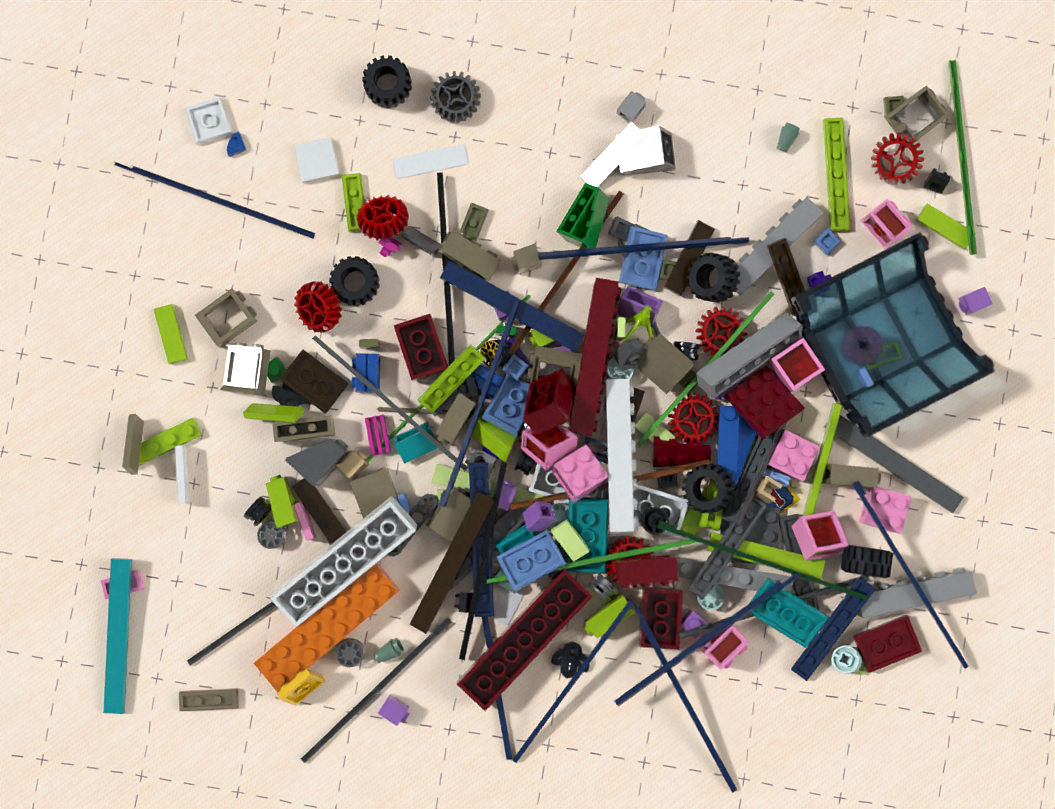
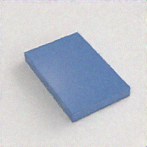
(643, 267)
(508, 405)
(531, 560)

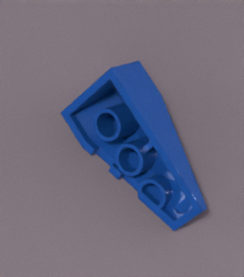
(734, 441)

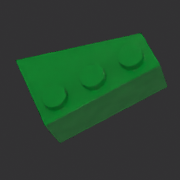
(585, 218)

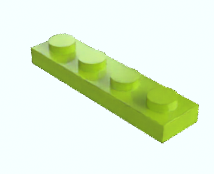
(451, 378)
(169, 440)

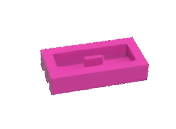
(370, 435)

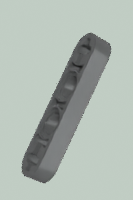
(430, 509)

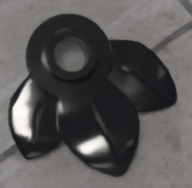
(285, 394)
(569, 662)

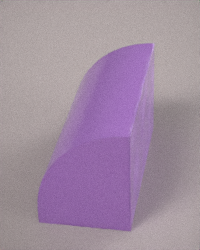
(634, 301)

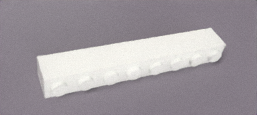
(620, 457)

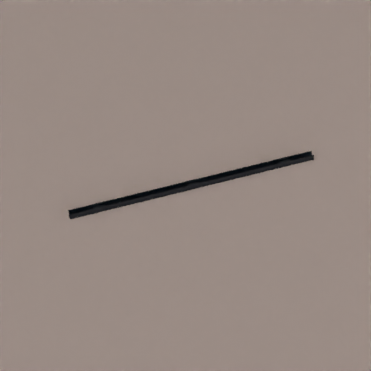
(447, 290)
(501, 475)

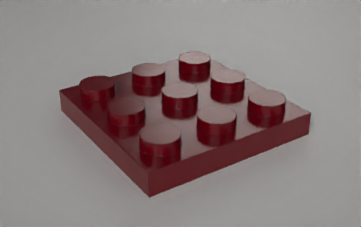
(764, 402)

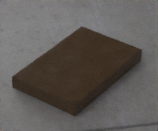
(314, 381)

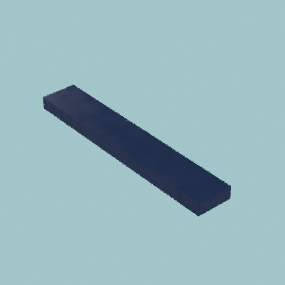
(832, 630)

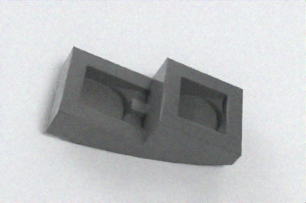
(620, 228)

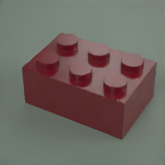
(421, 347)
(548, 402)
(646, 571)
(663, 616)

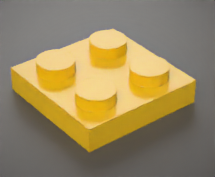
(301, 687)

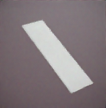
(613, 155)
(430, 161)
(507, 605)

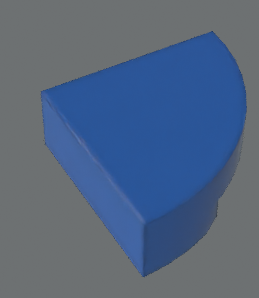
(235, 144)

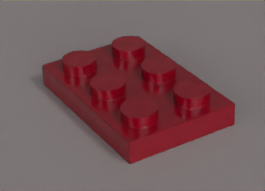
(887, 643)

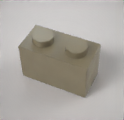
(526, 259)

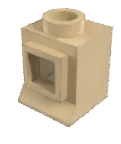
(353, 464)
(765, 488)

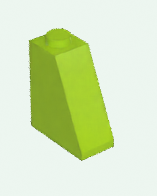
(493, 438)
(281, 501)
(603, 618)

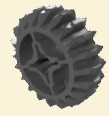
(459, 89)

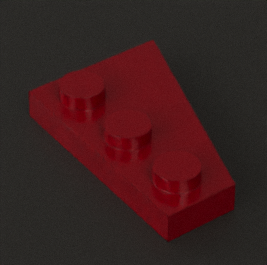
(677, 454)

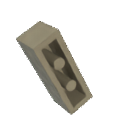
(469, 255)
(304, 429)

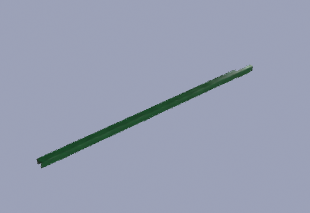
(670, 528)

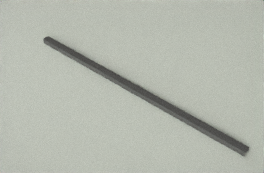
(388, 401)
(812, 594)
(231, 633)
(378, 688)

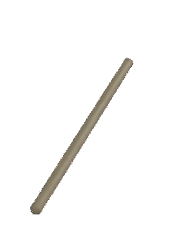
(410, 410)

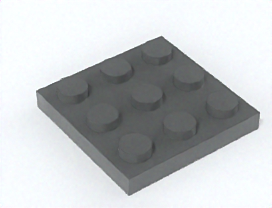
(763, 532)

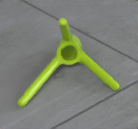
(641, 319)

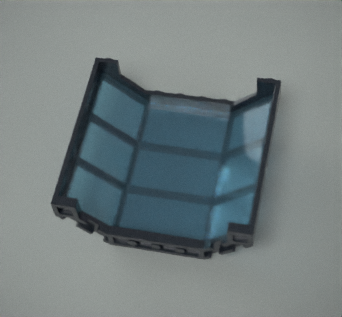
(921, 344)

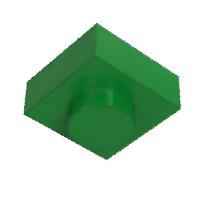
(500, 329)
(275, 369)

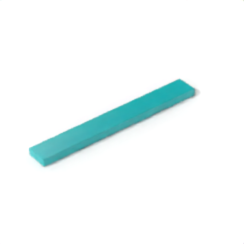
(117, 635)

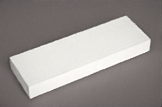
(182, 474)

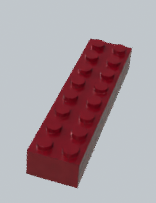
(594, 353)
(524, 639)

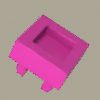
(389, 245)

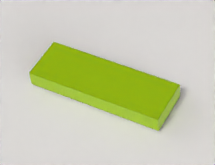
(353, 198)
(944, 226)
(170, 334)
(273, 412)

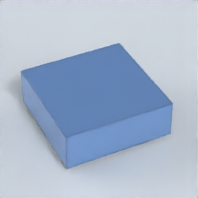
(827, 241)
(515, 367)
(864, 377)
(404, 502)

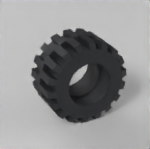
(382, 67)
(343, 269)
(701, 272)
(693, 490)
(867, 561)

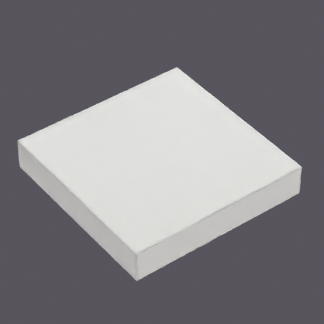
(208, 120)
(316, 160)

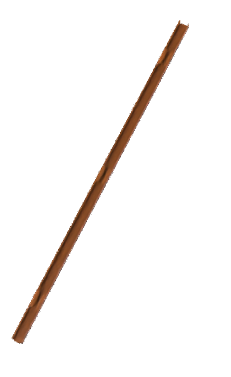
(557, 285)
(638, 478)

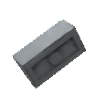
(421, 240)

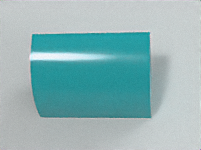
(413, 443)

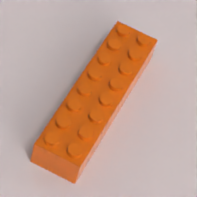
(326, 627)

